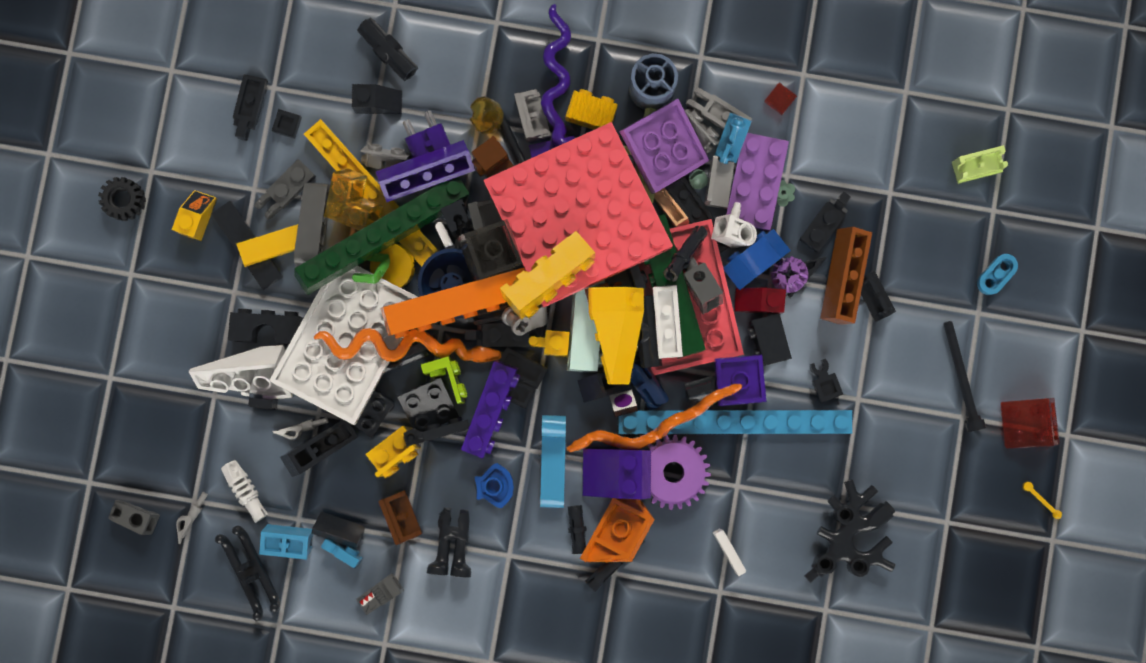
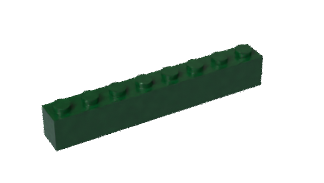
(378, 235)

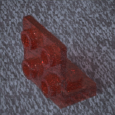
(1030, 423)

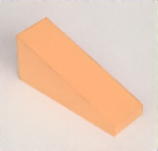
(671, 208)

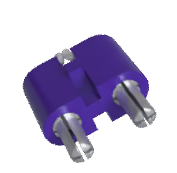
(426, 140)

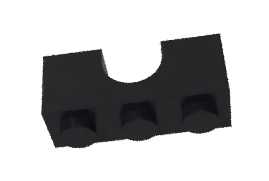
(245, 325)

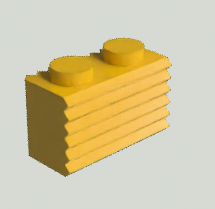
(590, 110)

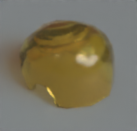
(486, 115)

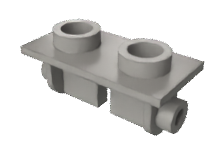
(706, 135)
(376, 155)

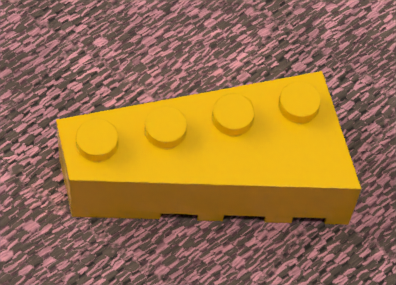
(548, 275)

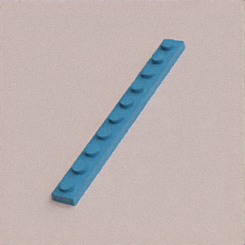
(744, 422)

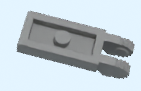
(716, 109)

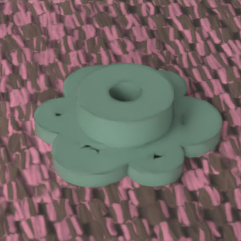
(789, 189)

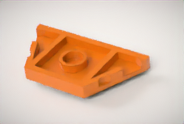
(619, 532)

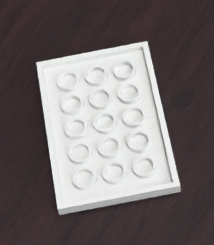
(312, 369)

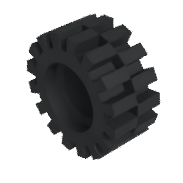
(108, 195)

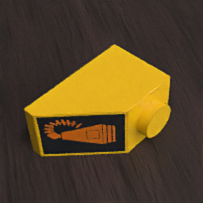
(194, 215)

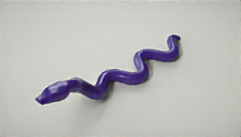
(559, 128)

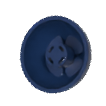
(443, 265)

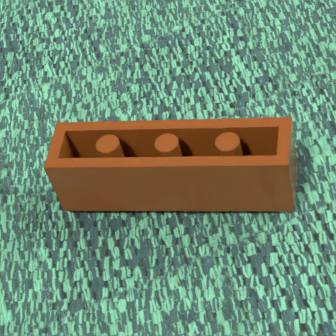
(846, 275)

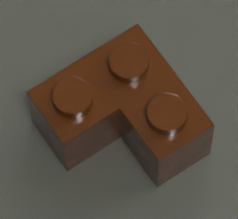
(490, 158)

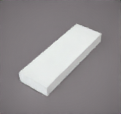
(667, 322)

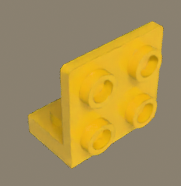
(391, 453)

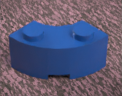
(756, 259)

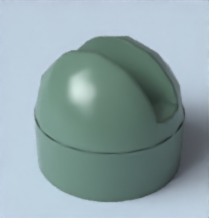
(698, 179)

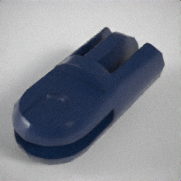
(648, 387)

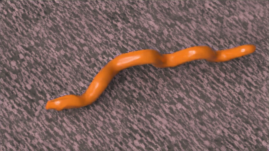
(477, 354)
(659, 432)

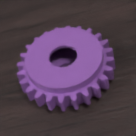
(692, 472)

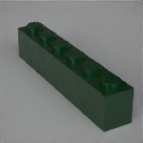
(690, 332)

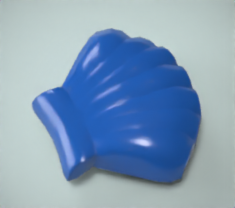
(495, 485)

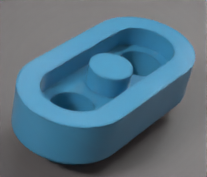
(996, 275)

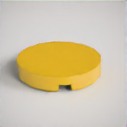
(401, 265)

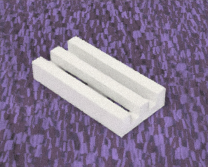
(729, 552)

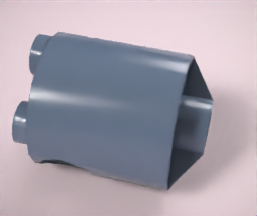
(653, 81)

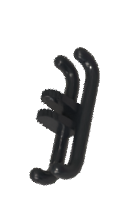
(249, 571)

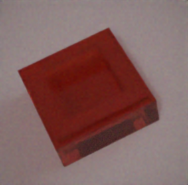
(780, 98)

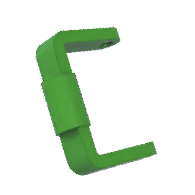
(379, 272)

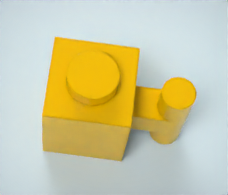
(555, 343)

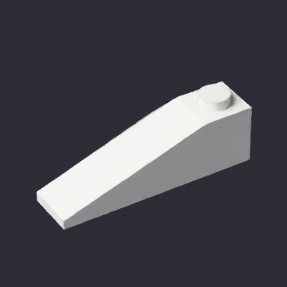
(244, 373)

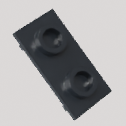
(876, 297)

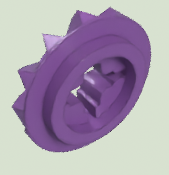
(796, 281)

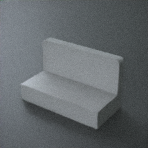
(719, 183)

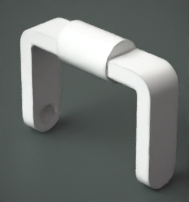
(444, 235)

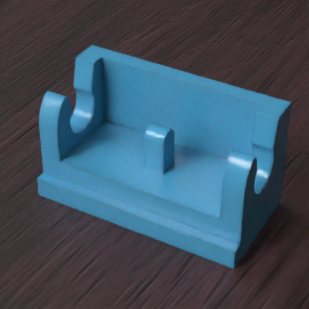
(285, 541)

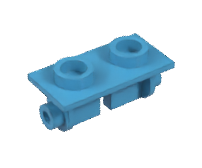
(732, 138)

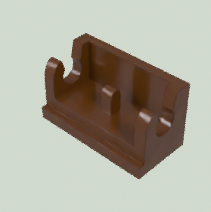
(400, 517)

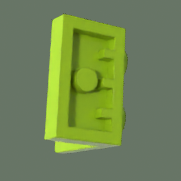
(437, 368)

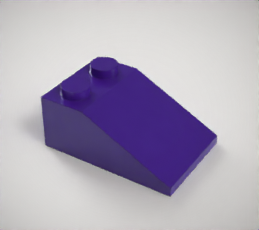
(617, 473)

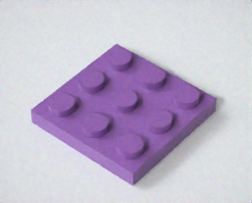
(664, 146)

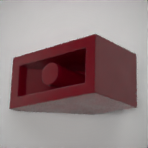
(760, 300)

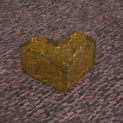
(347, 203)

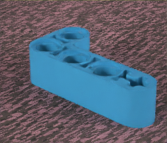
(553, 461)

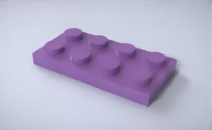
(758, 179)

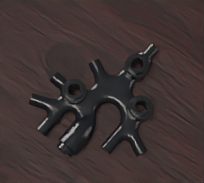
(841, 542)

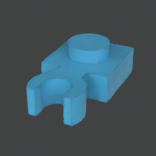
(346, 554)

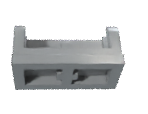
(532, 116)

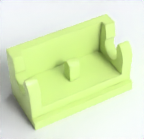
(979, 164)

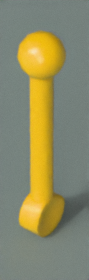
(1028, 486)

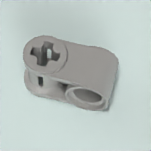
(526, 324)

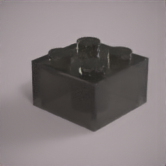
(490, 250)

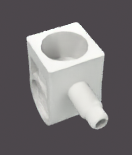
(732, 230)

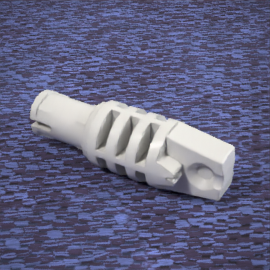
(244, 490)

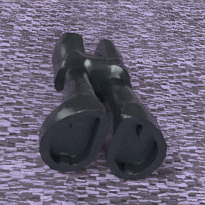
(446, 533)

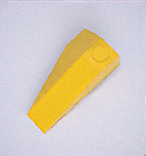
(618, 324)

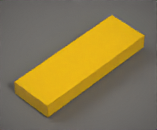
(268, 246)

